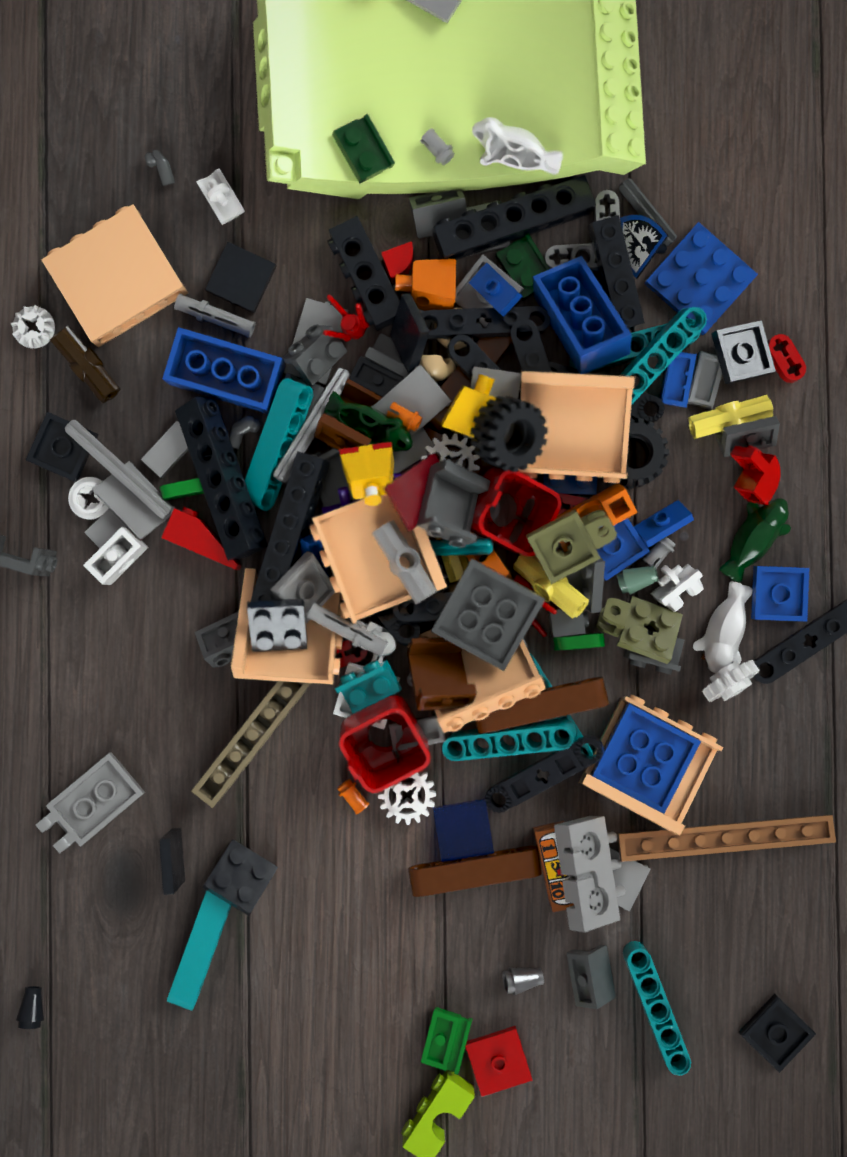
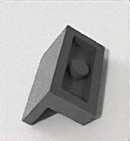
(435, 206)
(386, 355)
(591, 977)

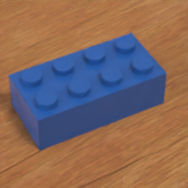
(582, 315)
(223, 370)

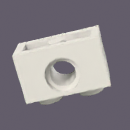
(115, 556)

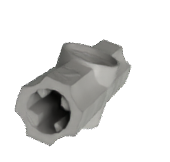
(395, 545)

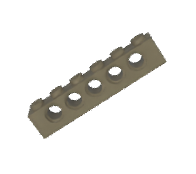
(248, 741)

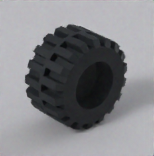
(526, 438)
(655, 453)

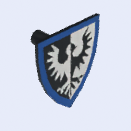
(643, 240)

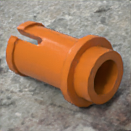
(410, 419)
(352, 796)

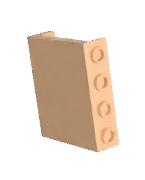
(114, 275)
(584, 422)
(360, 564)
(308, 665)
(494, 687)
(688, 786)

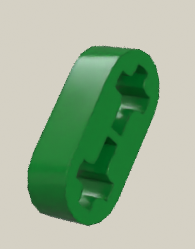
(181, 489)
(579, 641)

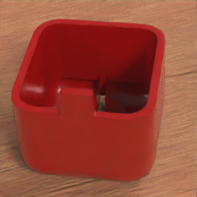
(521, 489)
(376, 765)

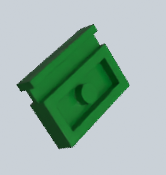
(446, 1040)

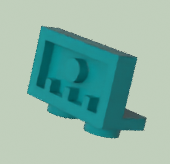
(368, 686)

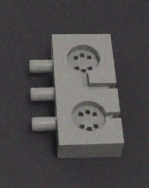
(588, 862)

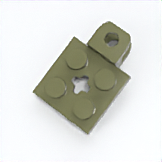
(583, 538)
(629, 625)

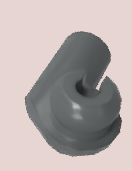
(157, 159)
(242, 427)

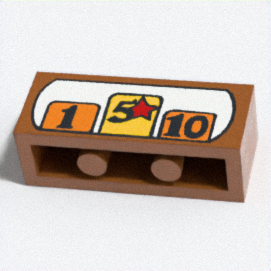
(550, 865)

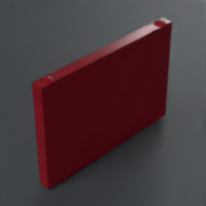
(408, 491)

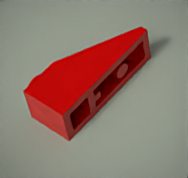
(197, 536)

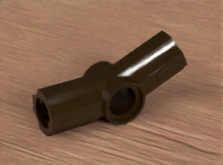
(85, 364)

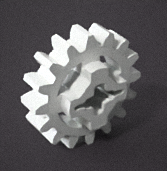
(442, 451)
(730, 680)
(415, 803)

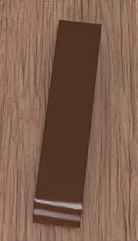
(495, 349)
(549, 704)
(475, 871)

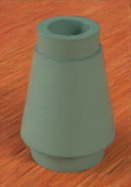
(635, 579)

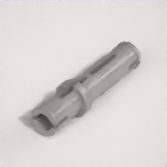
(204, 311)
(346, 629)

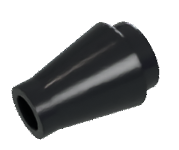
(31, 1009)

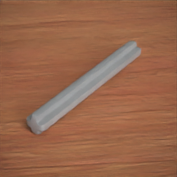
(308, 429)
(118, 469)

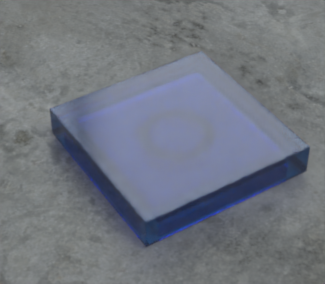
(463, 830)

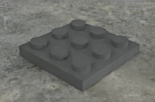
(488, 614)

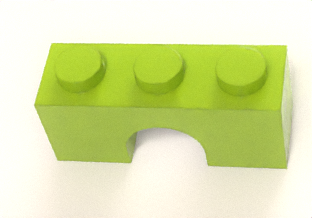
(449, 1095)

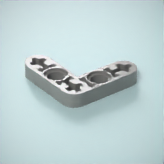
(599, 211)

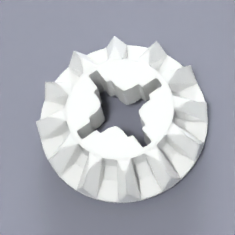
(32, 338)
(79, 503)

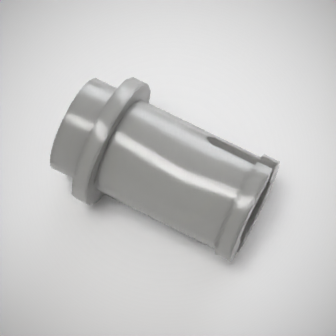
(437, 147)
(659, 552)

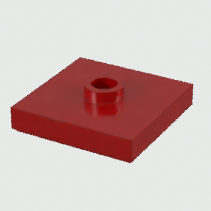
(498, 1061)

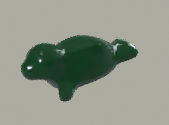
(370, 423)
(756, 536)

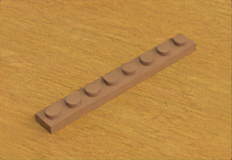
(727, 838)

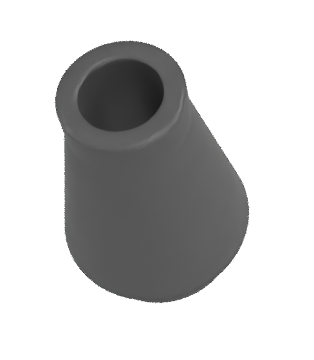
(521, 979)

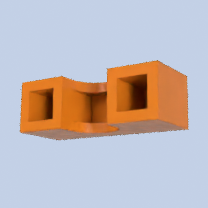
(612, 501)

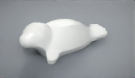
(514, 147)
(725, 629)

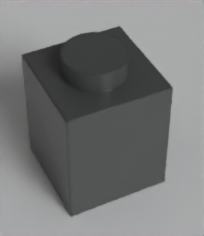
(564, 625)

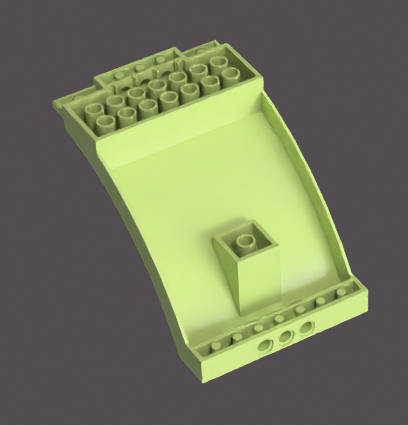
(532, 64)

